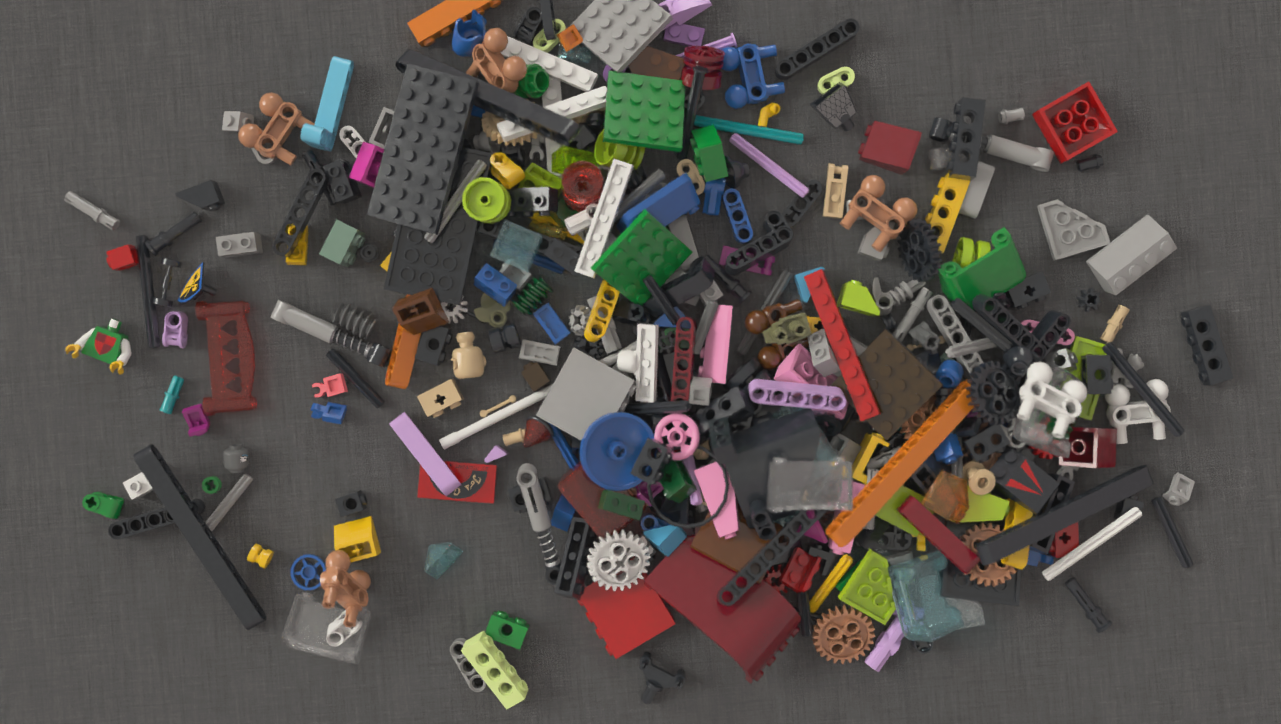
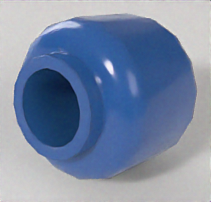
(950, 373)

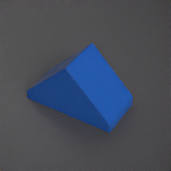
(663, 321)
(563, 514)

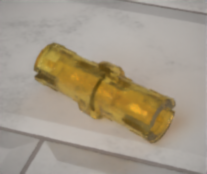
(548, 229)

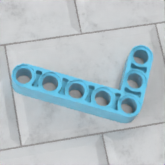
(324, 131)

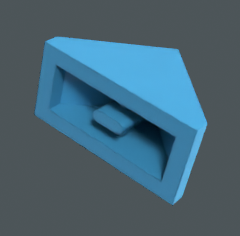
(802, 286)
(666, 538)

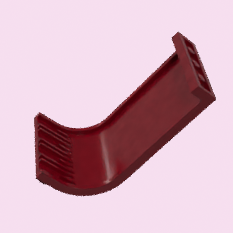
(748, 629)

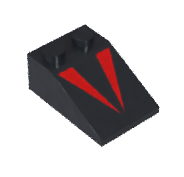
(1023, 480)

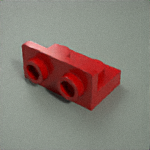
(800, 570)

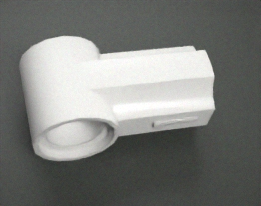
(581, 220)

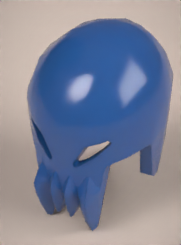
(468, 34)

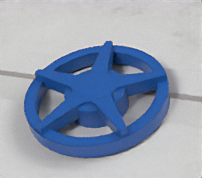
(307, 572)

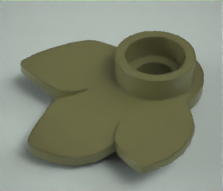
(491, 308)

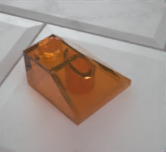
(948, 497)

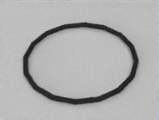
(708, 519)

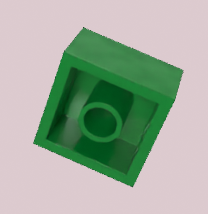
(708, 153)

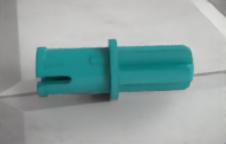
(172, 395)

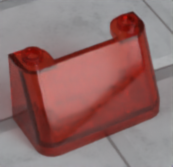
(585, 498)

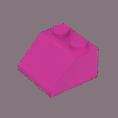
(367, 164)

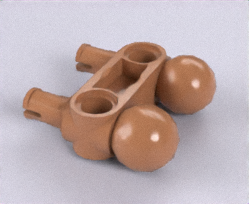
(493, 65)
(276, 130)
(878, 213)
(345, 588)

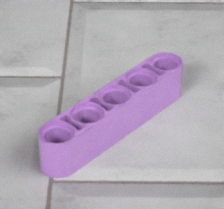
(805, 400)
(425, 454)

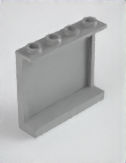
(585, 393)

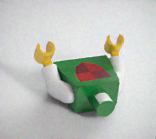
(105, 345)

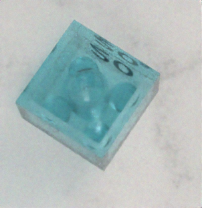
(516, 246)

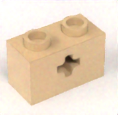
(429, 398)

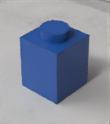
(948, 450)

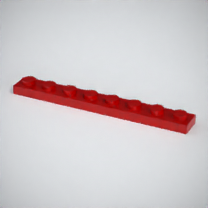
(842, 345)

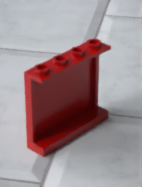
(626, 616)

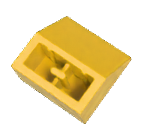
(357, 539)

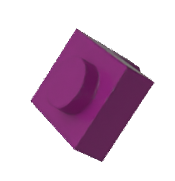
(196, 420)
(642, 491)

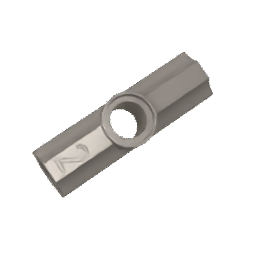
(610, 339)

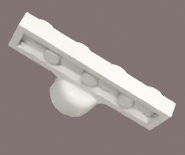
(642, 362)

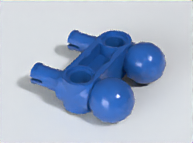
(751, 75)

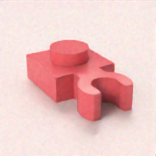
(332, 386)

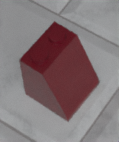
(889, 146)
(1091, 448)

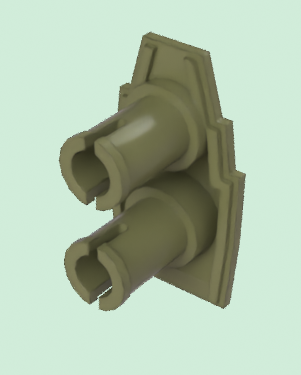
(788, 329)

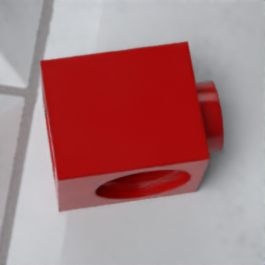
(122, 257)

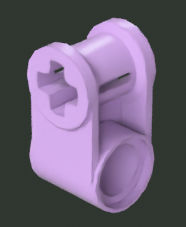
(177, 331)

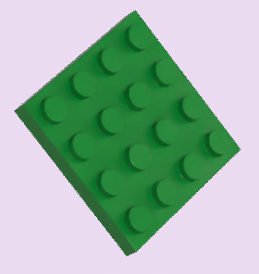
(644, 111)
(639, 252)

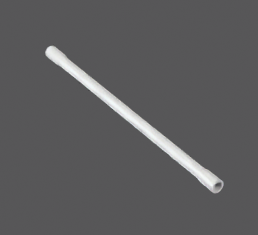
(456, 437)

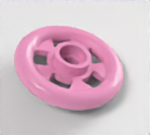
(692, 431)

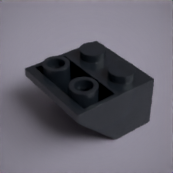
(927, 473)

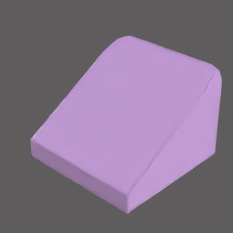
(495, 453)

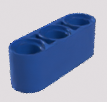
(737, 206)

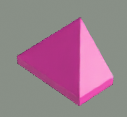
(815, 531)

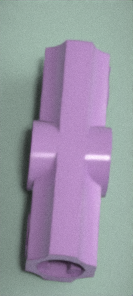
(885, 645)

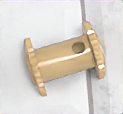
(978, 478)

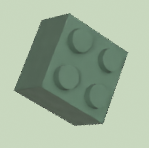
(342, 244)

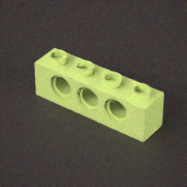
(496, 679)

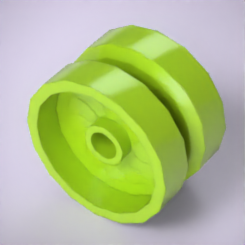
(475, 200)
(967, 252)

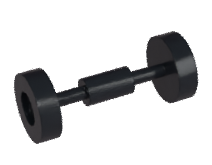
(166, 282)

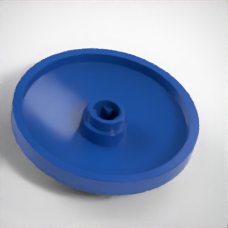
(612, 449)

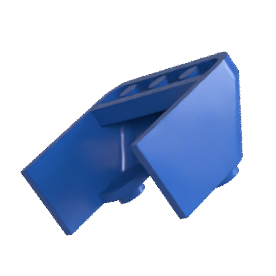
(666, 204)

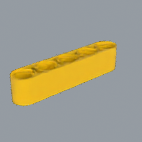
(606, 307)
(1015, 516)

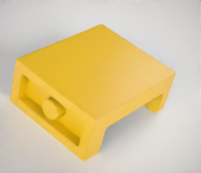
(868, 446)

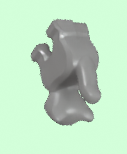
(1135, 361)

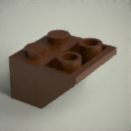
(420, 312)

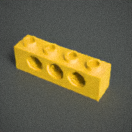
(958, 188)

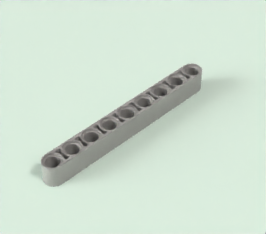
(974, 360)

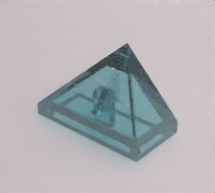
(440, 558)

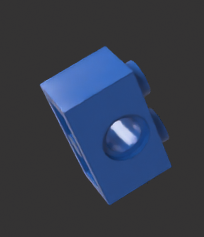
(495, 284)

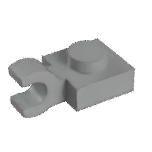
(536, 145)

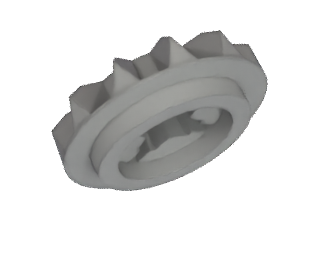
(579, 311)

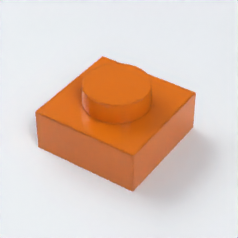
(570, 38)

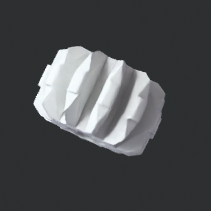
(457, 311)

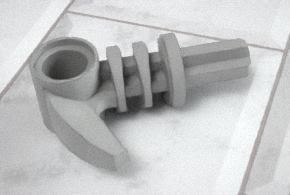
(894, 297)

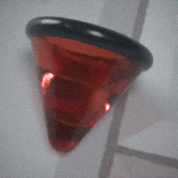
(536, 431)

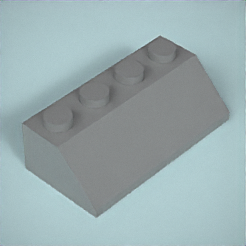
(1131, 255)

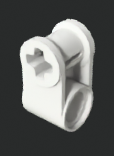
(343, 631)

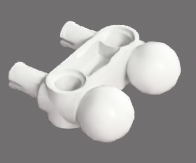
(1051, 399)
(1136, 411)

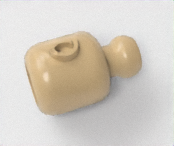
(468, 359)

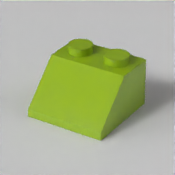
(857, 299)

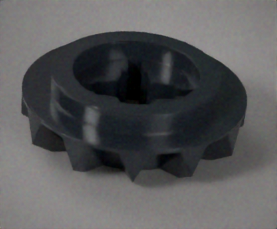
(595, 353)
(834, 424)

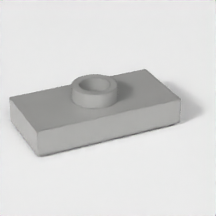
(539, 352)

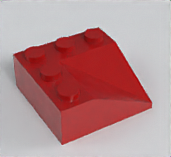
(1074, 122)

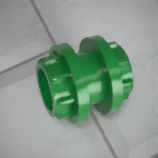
(534, 83)

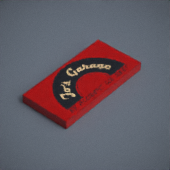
(476, 481)

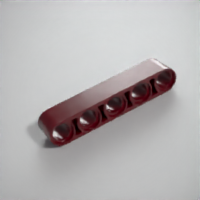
(680, 354)
(938, 534)

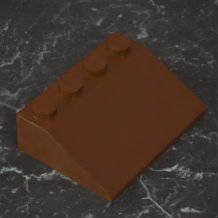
(736, 550)

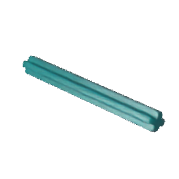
(751, 130)

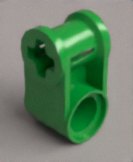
(107, 505)

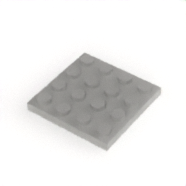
(620, 29)

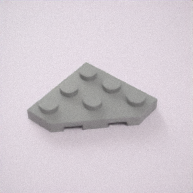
(1070, 230)

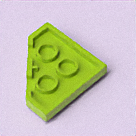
(871, 588)

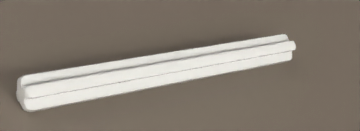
(1092, 543)

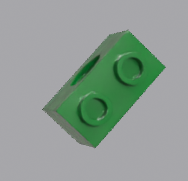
(496, 632)

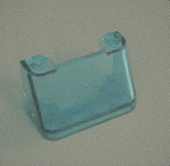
(918, 599)

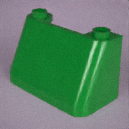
(988, 275)

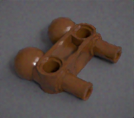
(759, 321)

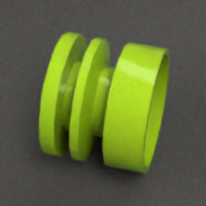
(607, 152)

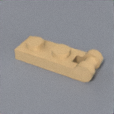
(835, 191)

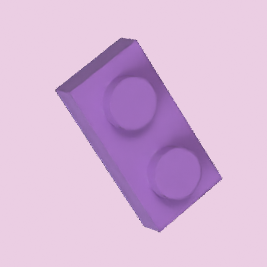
(684, 35)

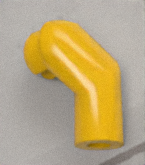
(767, 112)

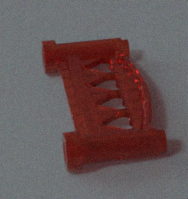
(216, 317)

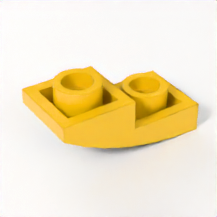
(299, 256)

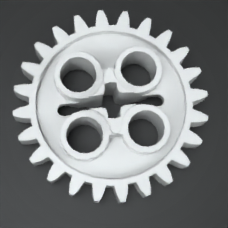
(618, 560)

